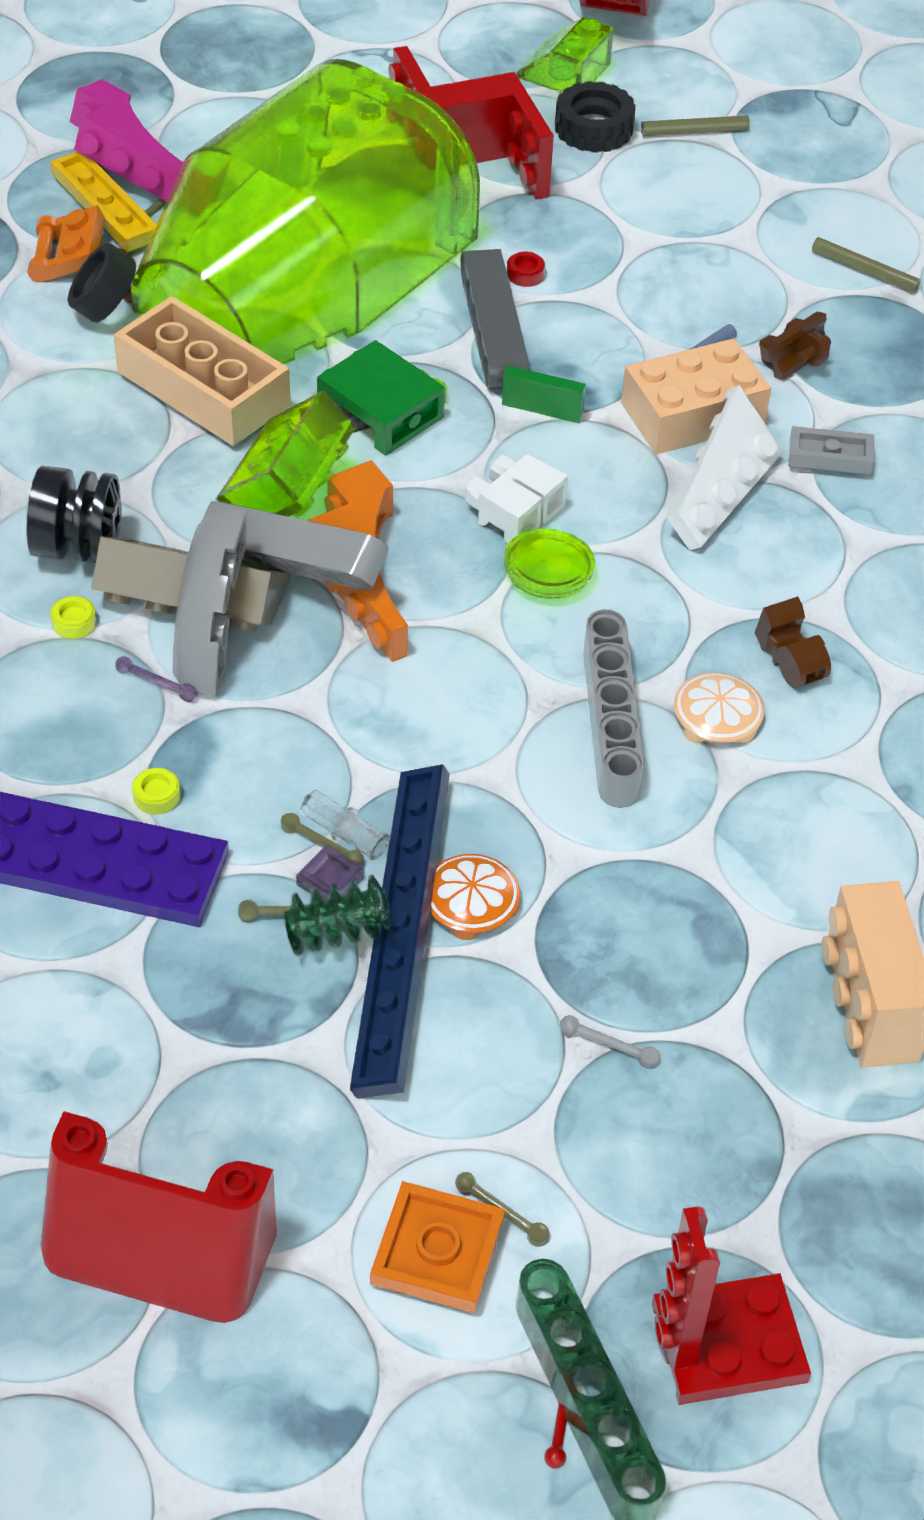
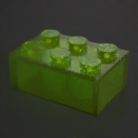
(290, 458)

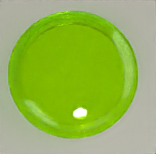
(549, 563)

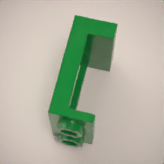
(385, 394)

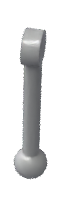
(648, 1056)

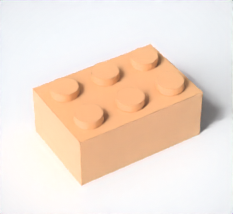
(682, 392)
(877, 973)

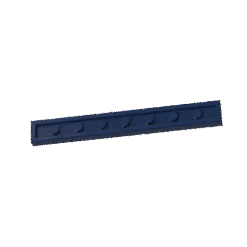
(398, 958)

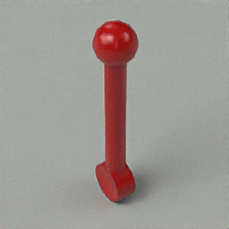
(555, 1455)

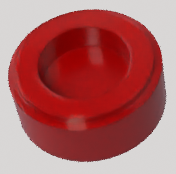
(525, 269)

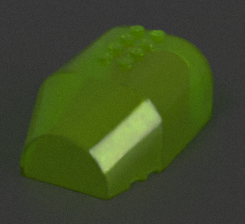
(314, 211)

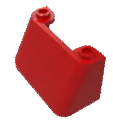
(155, 1236)

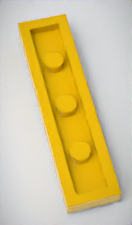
(94, 187)

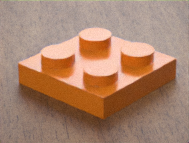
(437, 1246)

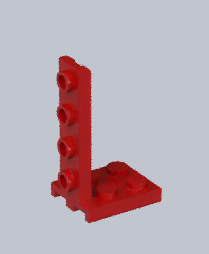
(723, 1334)

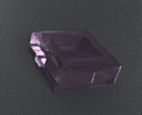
(329, 868)

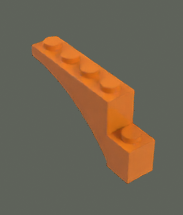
(361, 502)

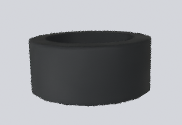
(101, 282)

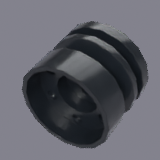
(67, 514)

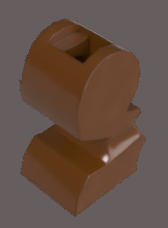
(779, 634)

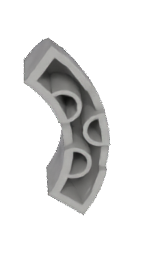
(204, 597)

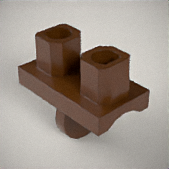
(797, 346)

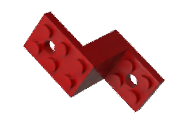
(492, 115)

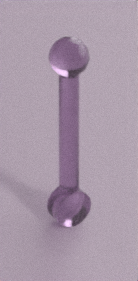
(186, 691)

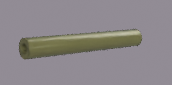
(695, 125)
(866, 265)

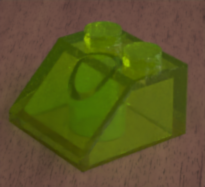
(570, 56)

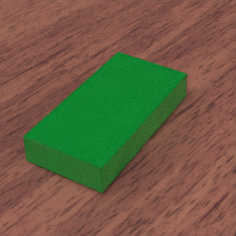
(543, 394)

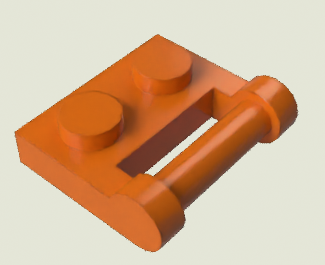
(78, 238)

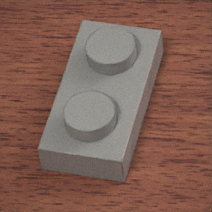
(831, 450)

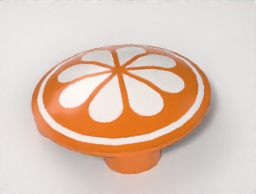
(473, 895)

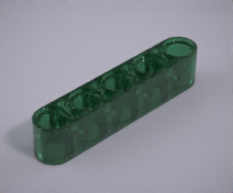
(589, 1415)

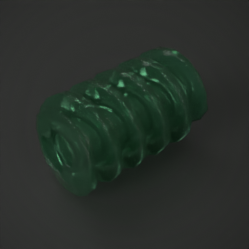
(337, 915)

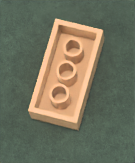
(202, 370)

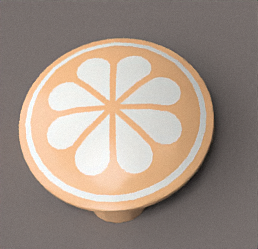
(718, 709)

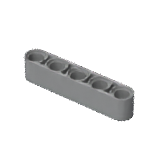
(310, 548)
(613, 709)

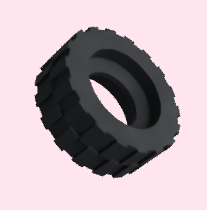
(594, 134)

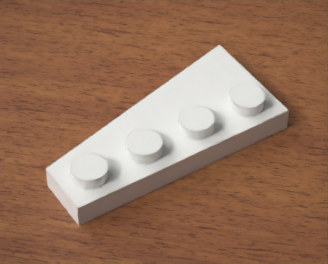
(725, 470)

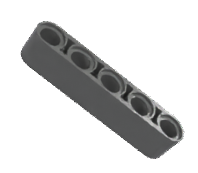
(492, 314)

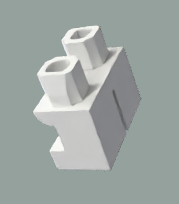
(521, 495)

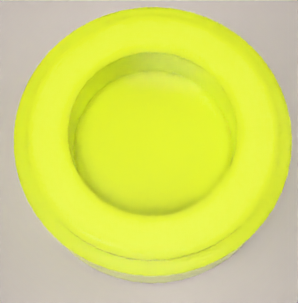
(73, 617)
(156, 791)

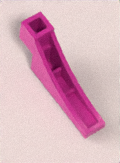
(119, 141)

